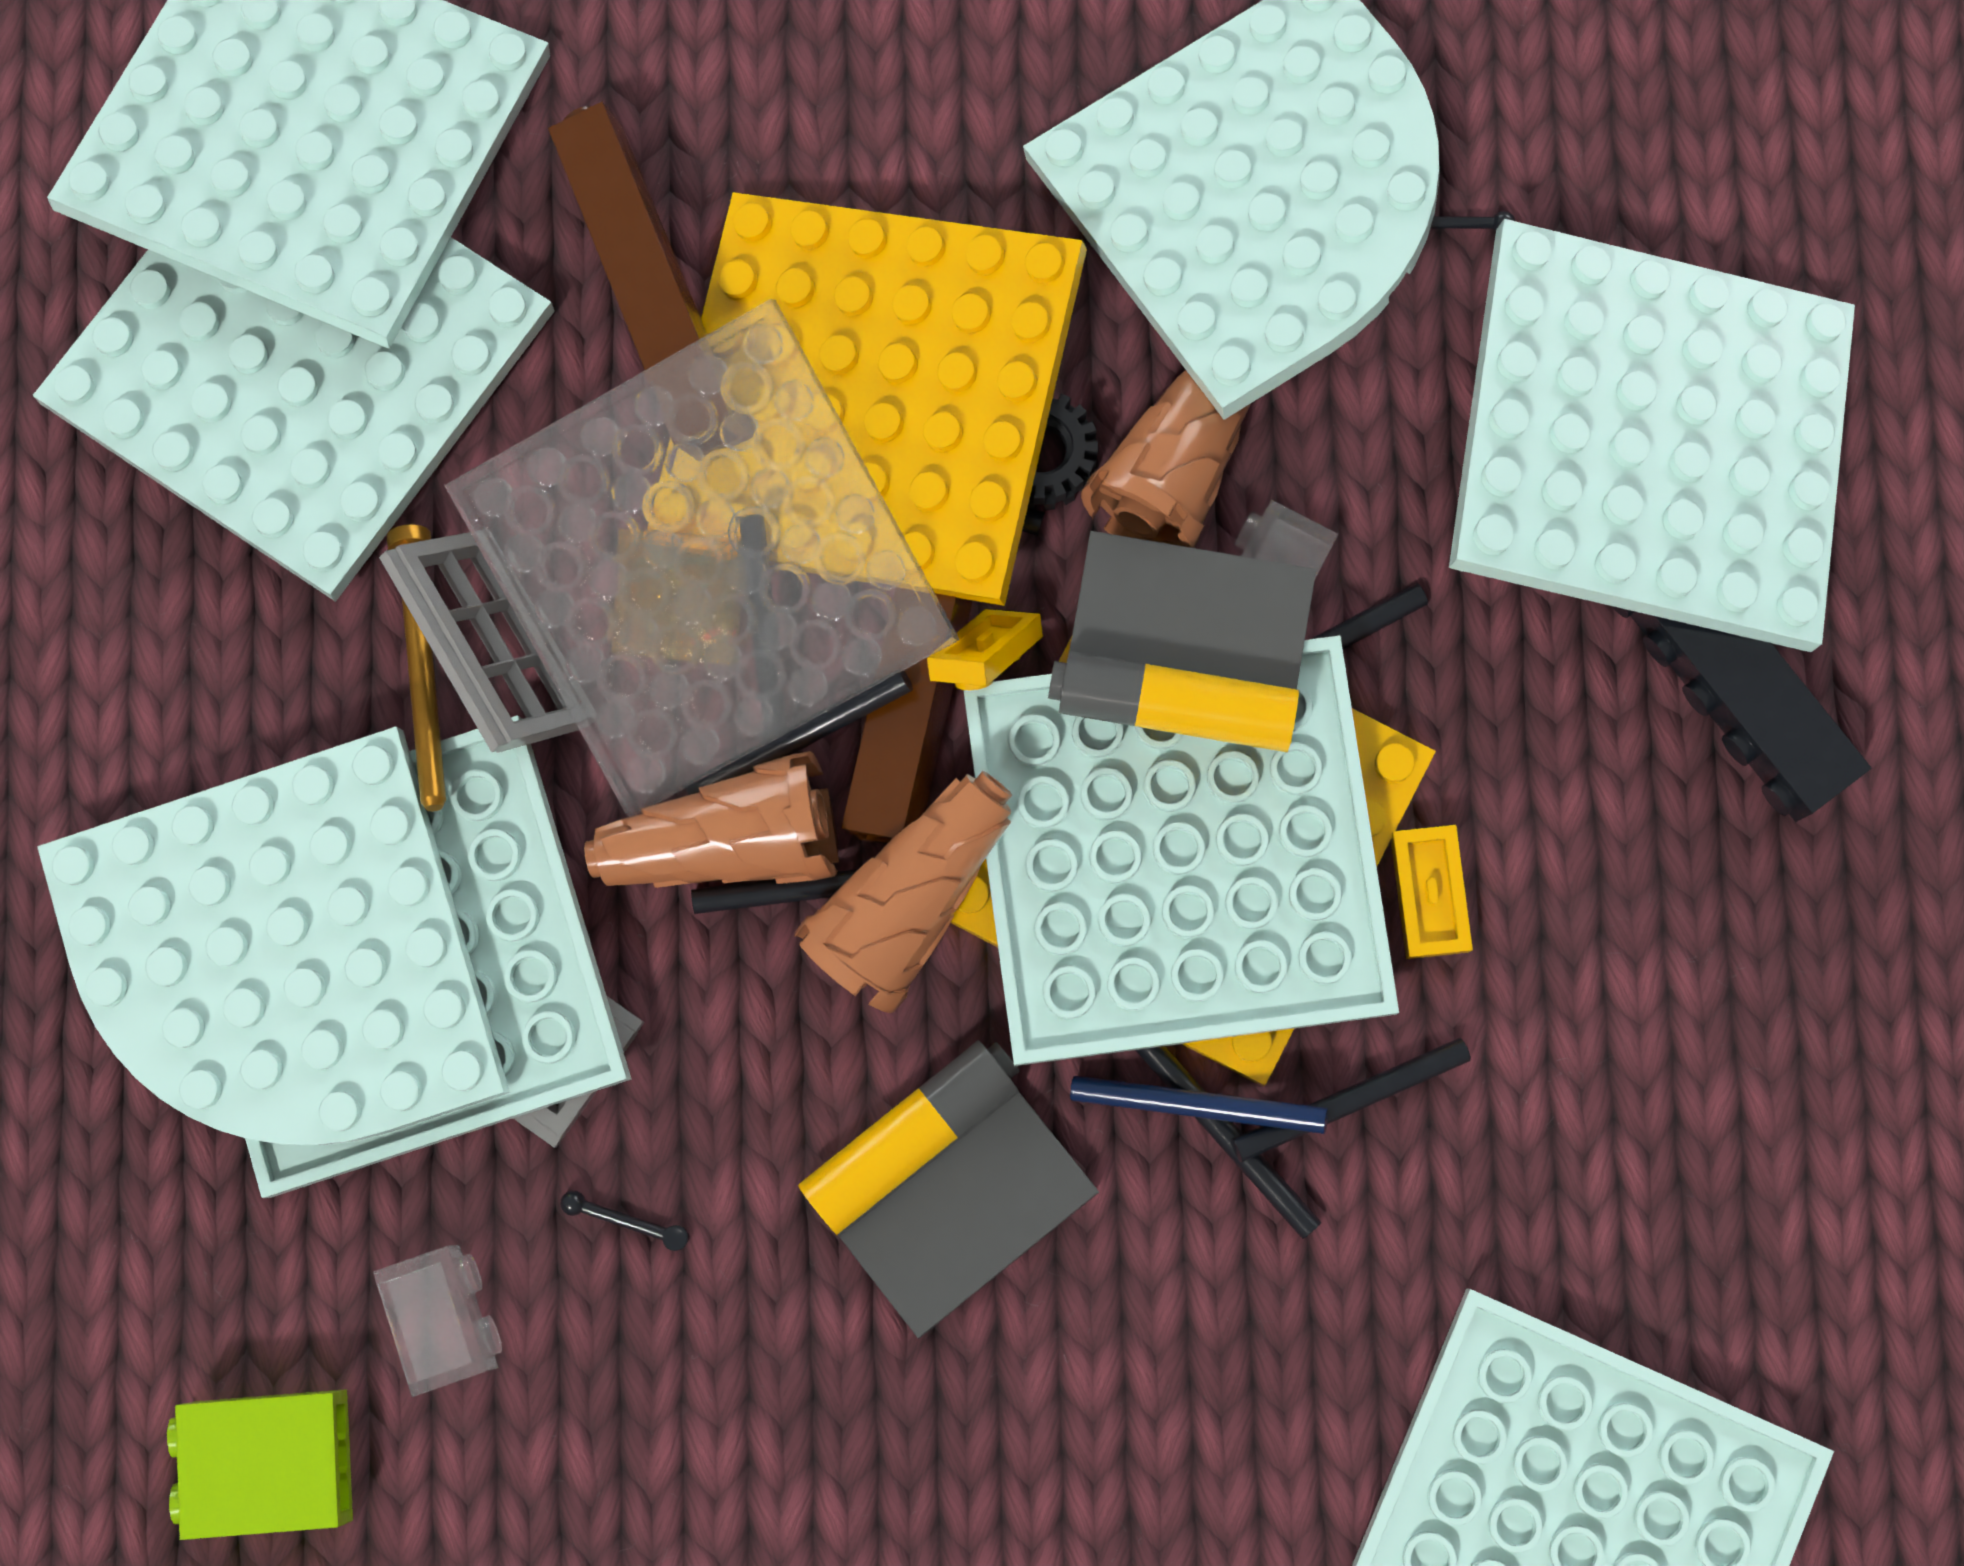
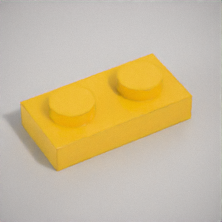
(985, 648)
(1431, 892)

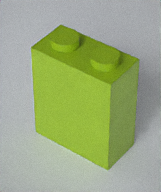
(261, 1464)

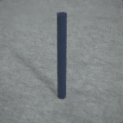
(1199, 1104)

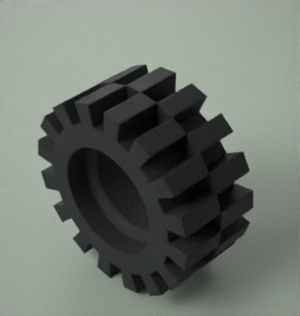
(1080, 457)

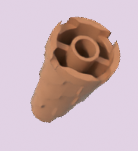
(1166, 468)
(729, 832)
(903, 900)

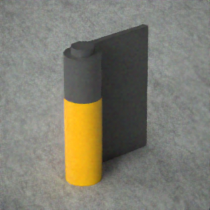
(1186, 642)
(948, 1187)

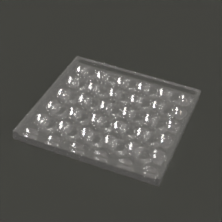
(702, 559)

